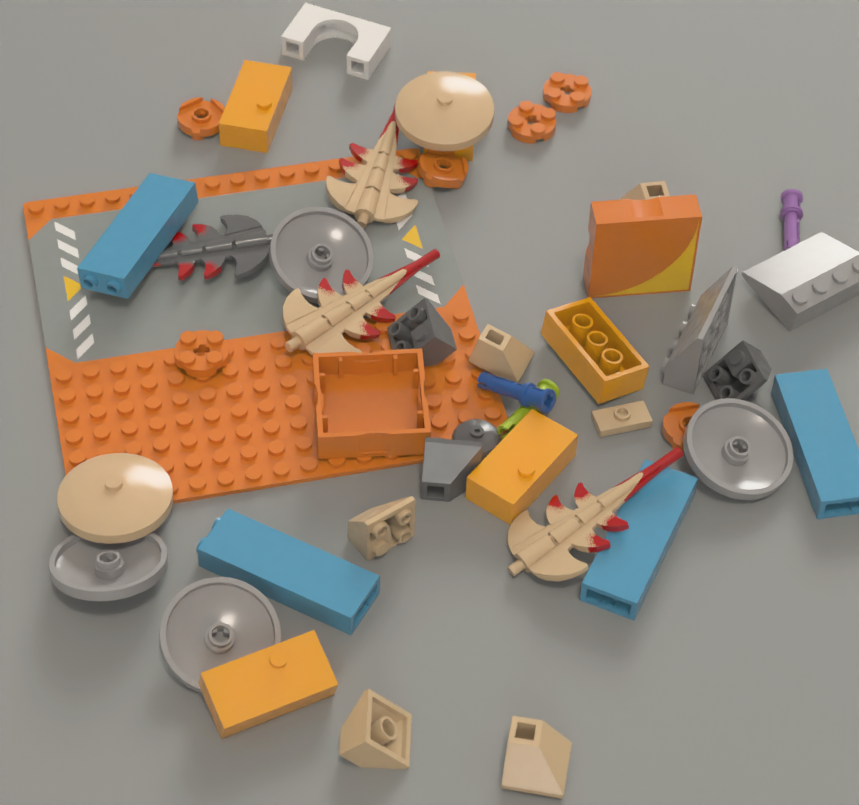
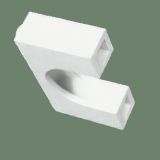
(317, 23)

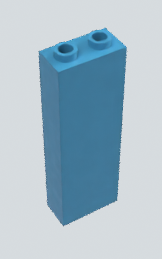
(138, 235)
(820, 440)
(627, 569)
(289, 571)

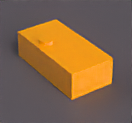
(255, 106)
(594, 350)
(521, 466)
(267, 684)

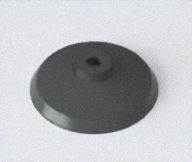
(478, 431)

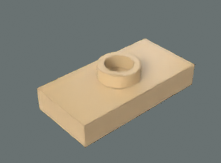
(621, 418)

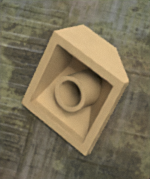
(376, 734)

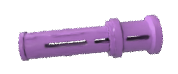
(791, 215)

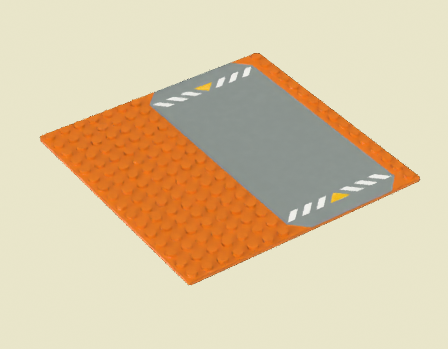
(257, 415)

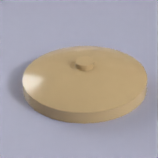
(444, 111)
(115, 498)

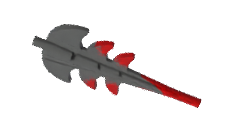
(242, 243)

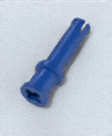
(526, 393)

